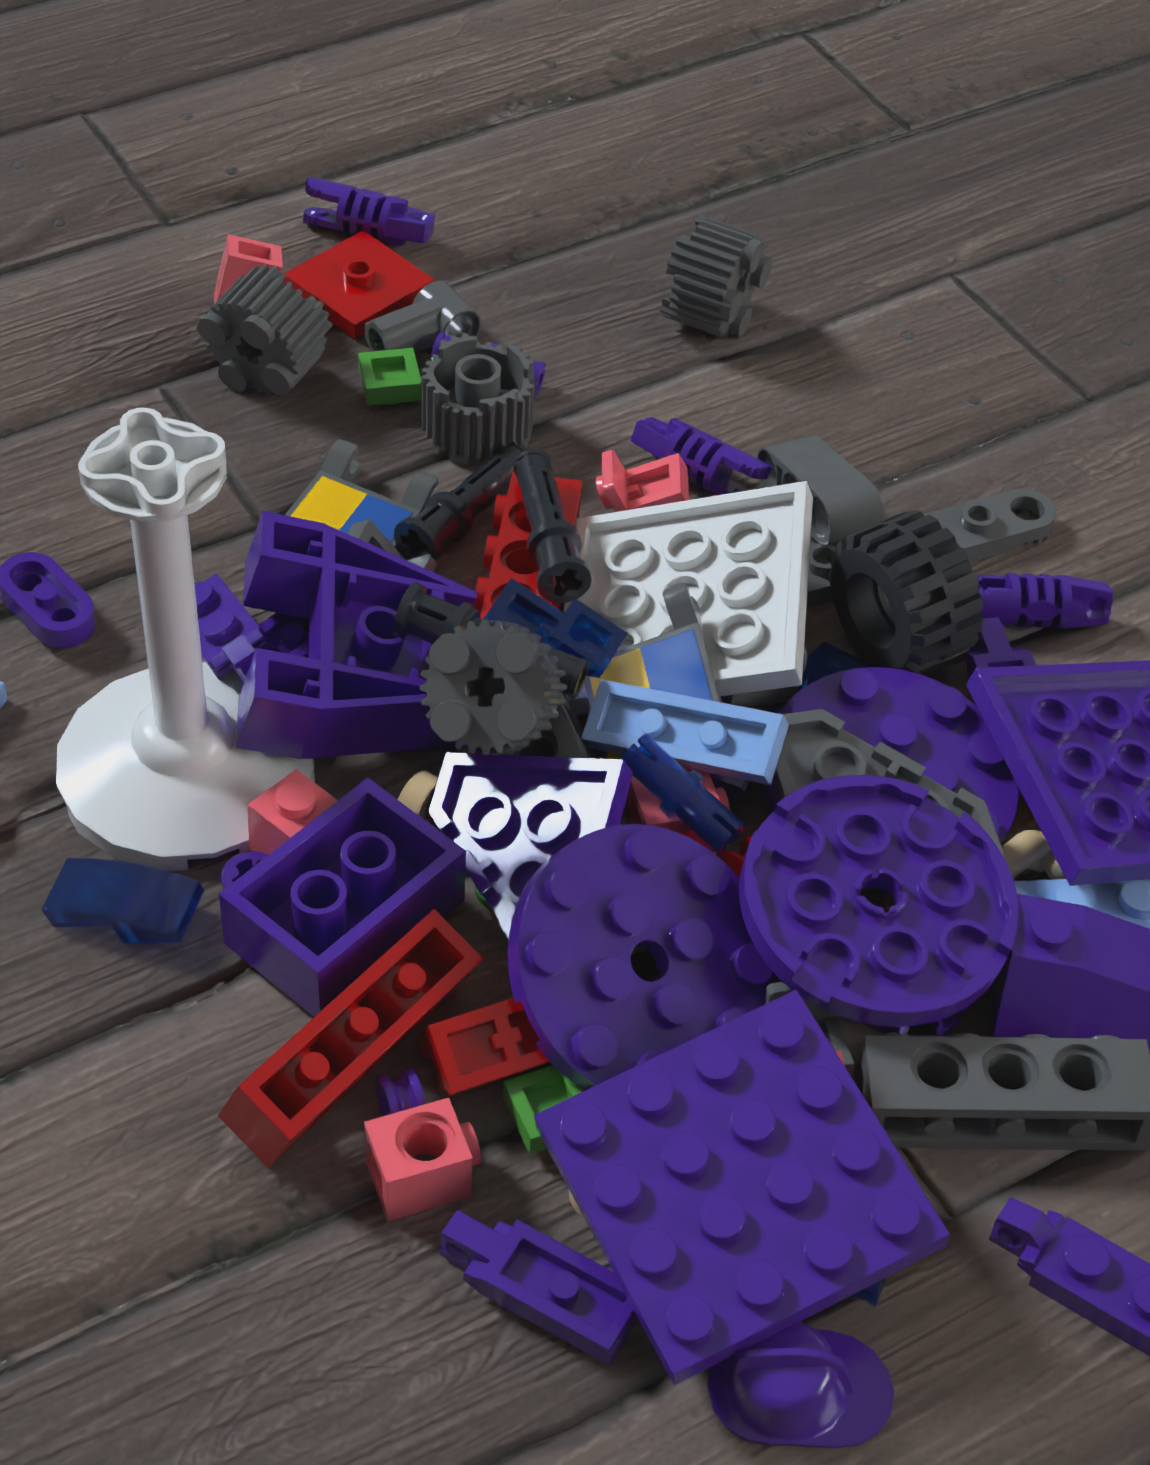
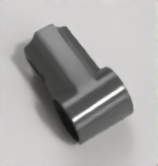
(417, 326)

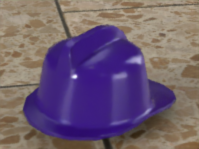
(803, 1390)

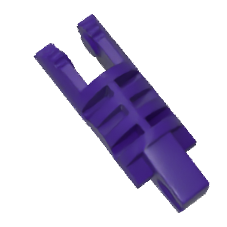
(374, 212)
(706, 457)
(1045, 600)

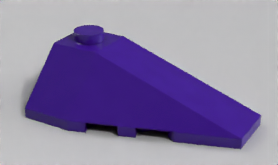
(1073, 975)

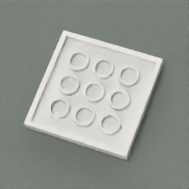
(741, 564)

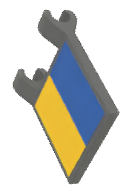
(340, 503)
(667, 663)

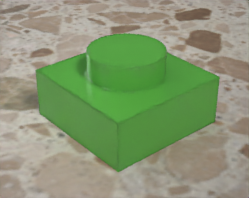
(389, 376)
(532, 1094)

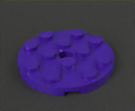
(922, 722)
(577, 940)
(841, 952)

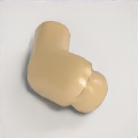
(1031, 852)

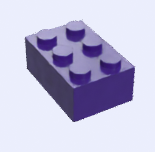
(341, 895)

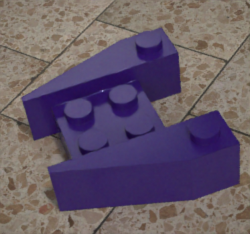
(360, 679)

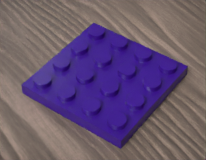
(1079, 759)
(739, 1185)

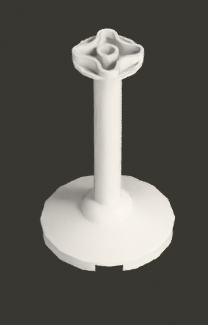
(155, 753)

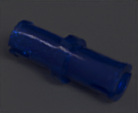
(683, 794)

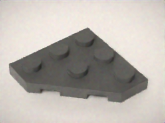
(821, 749)

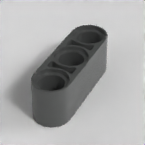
(841, 495)

